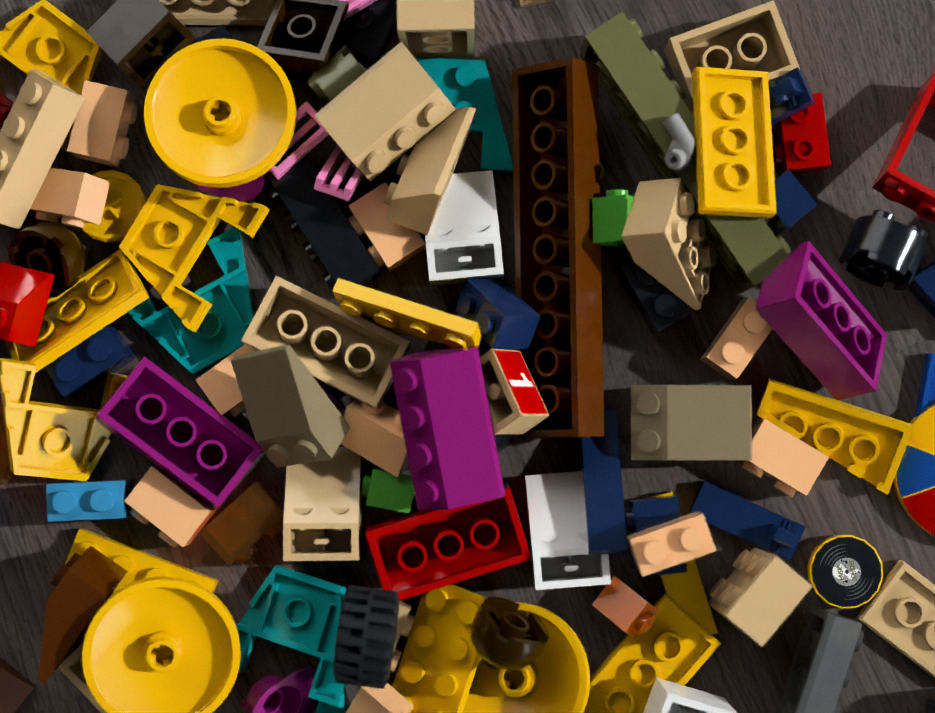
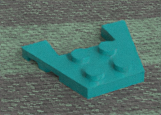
(470, 85)
(226, 320)
(299, 615)

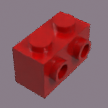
(802, 141)

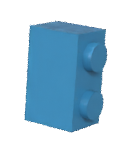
(88, 500)

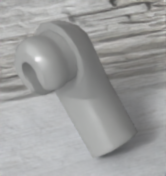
(682, 143)

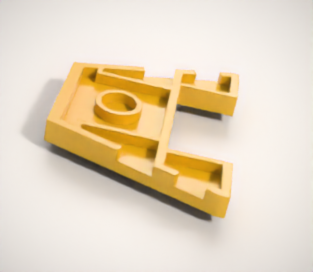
(53, 43)
(172, 235)
(50, 437)

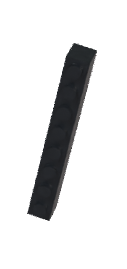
(318, 216)

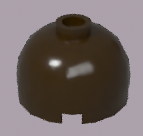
(52, 250)
(506, 636)

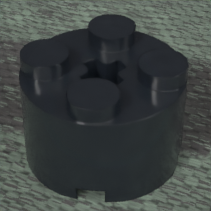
(884, 250)

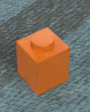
(625, 608)

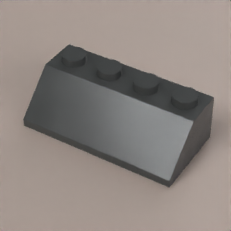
(821, 663)

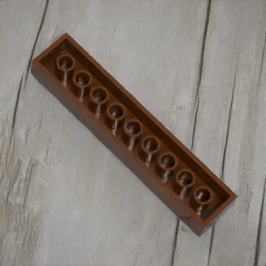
(553, 240)

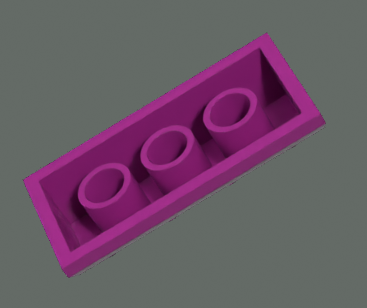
(823, 323)
(447, 428)
(179, 433)

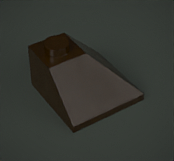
(302, 34)

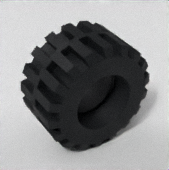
(366, 637)

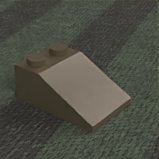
(288, 407)
(691, 422)

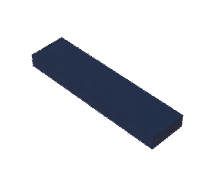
(604, 490)

